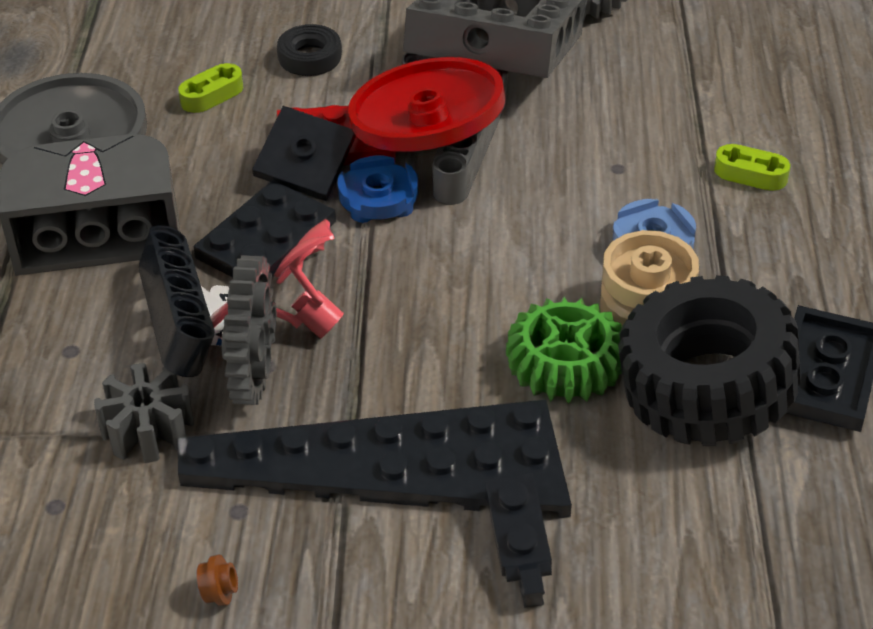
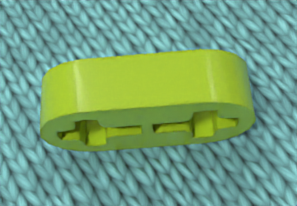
(210, 88)
(752, 167)

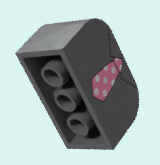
(85, 201)

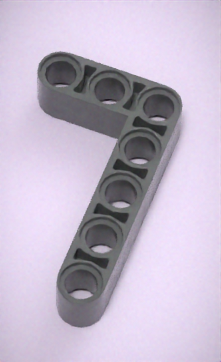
(458, 163)

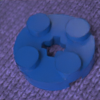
(394, 197)

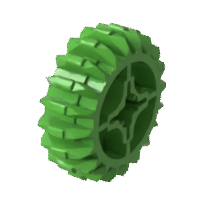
(564, 360)

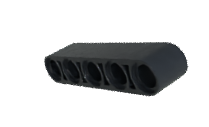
(175, 302)

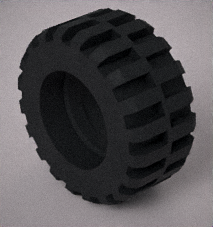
(718, 398)

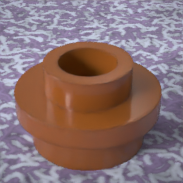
(217, 580)

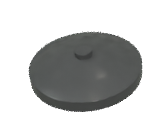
(68, 110)

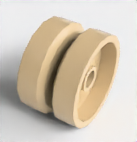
(640, 265)

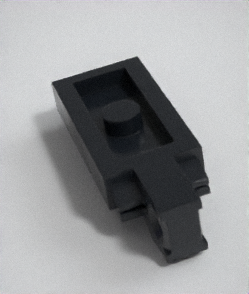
(520, 534)

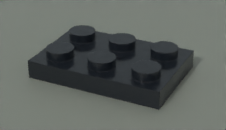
(263, 226)
(833, 368)

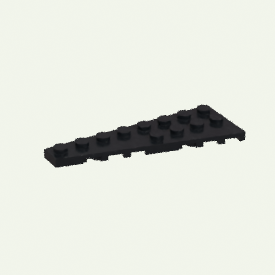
(389, 458)

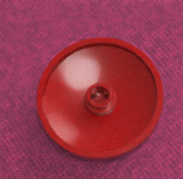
(426, 104)

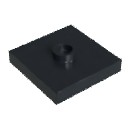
(304, 153)

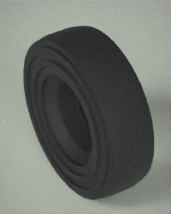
(309, 36)

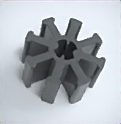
(143, 412)

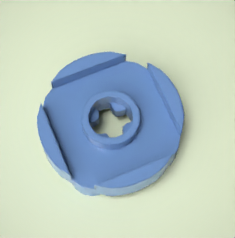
(648, 216)

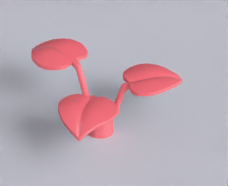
(311, 306)

